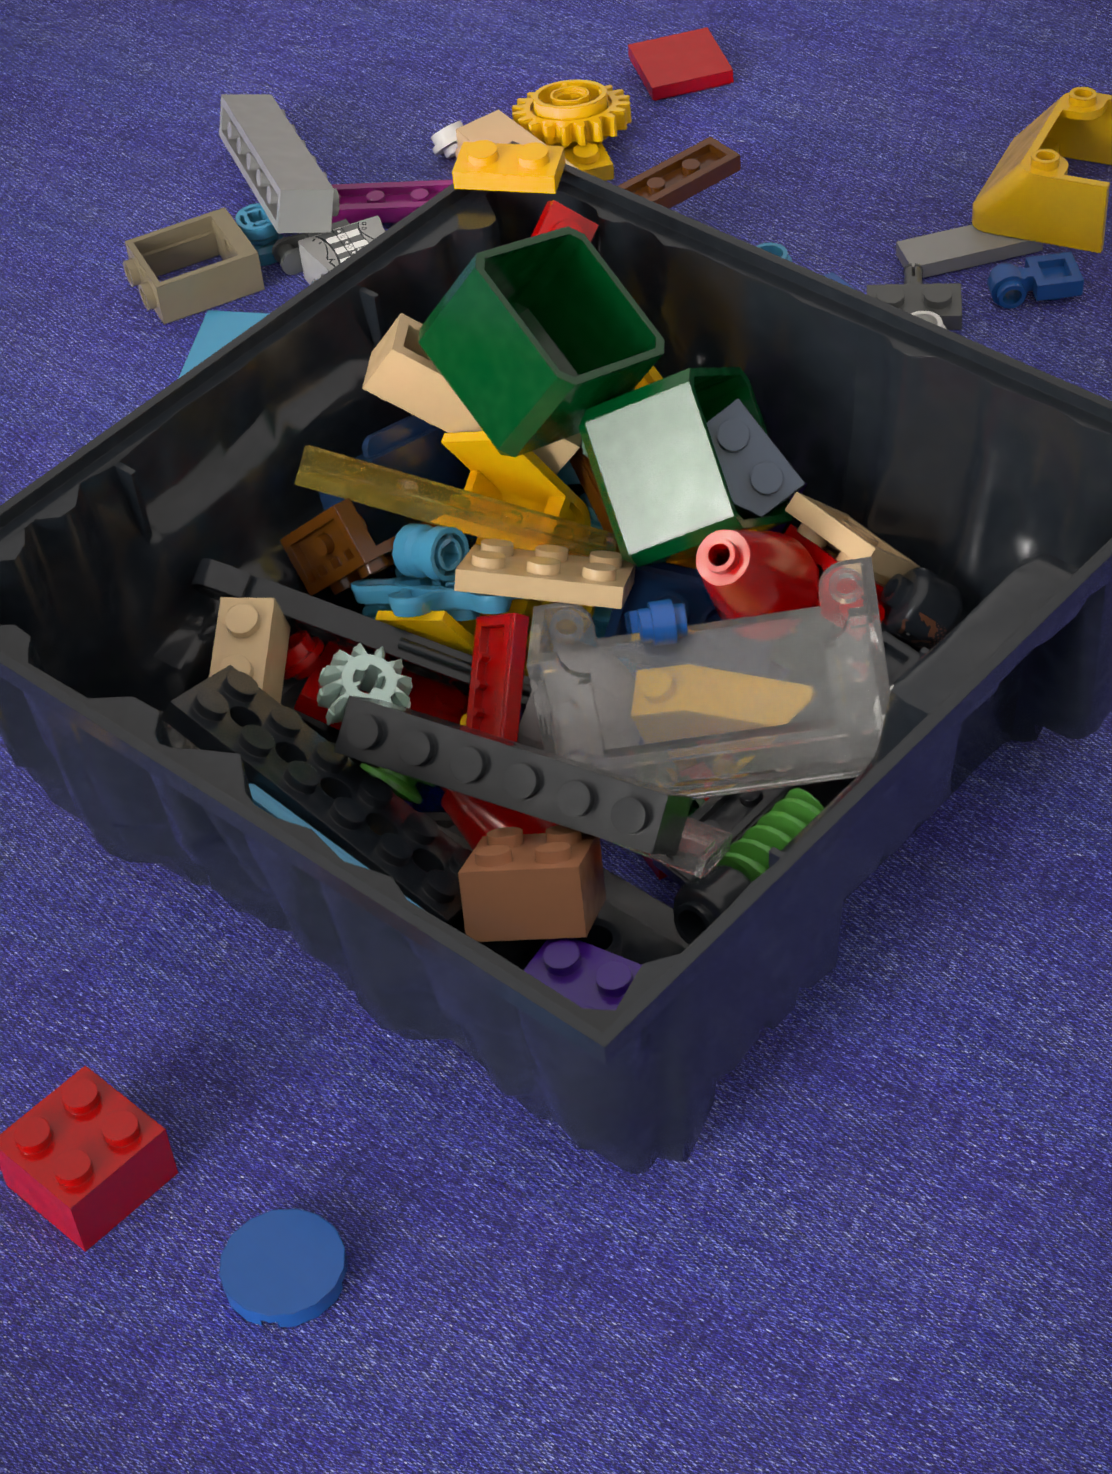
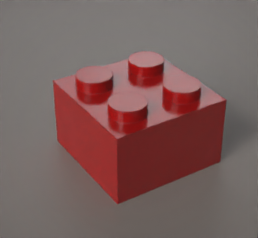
(86, 1157)

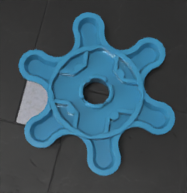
(421, 595)

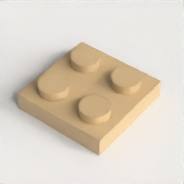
(846, 536)

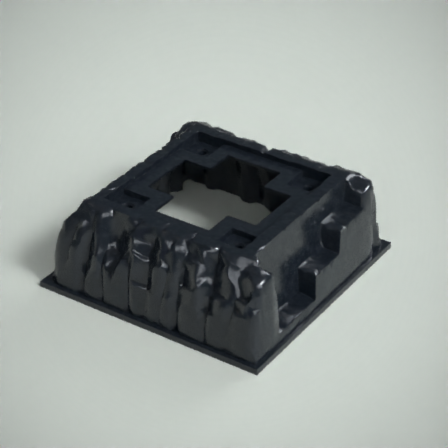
(884, 415)

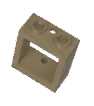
(185, 245)

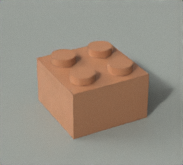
(532, 885)

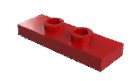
(498, 674)

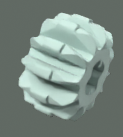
(363, 672)

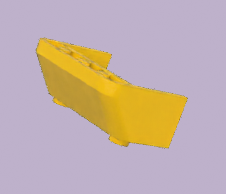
(1031, 187)
(515, 480)

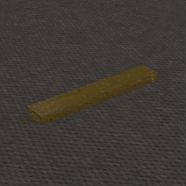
(444, 504)

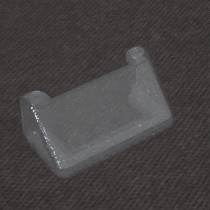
(729, 703)

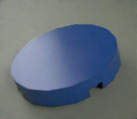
(283, 1267)

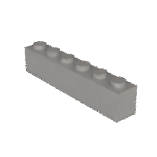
(277, 164)

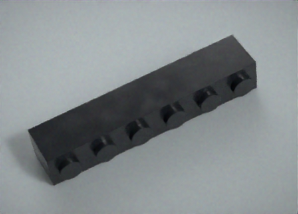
(514, 775)

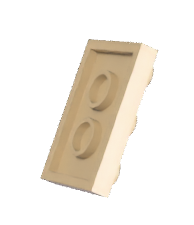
(546, 574)

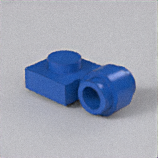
(1045, 275)
(659, 622)

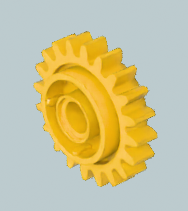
(573, 112)

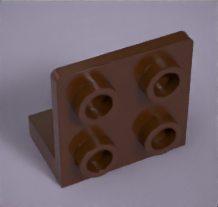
(336, 550)

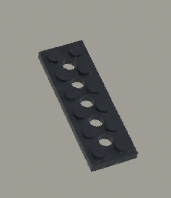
(323, 787)

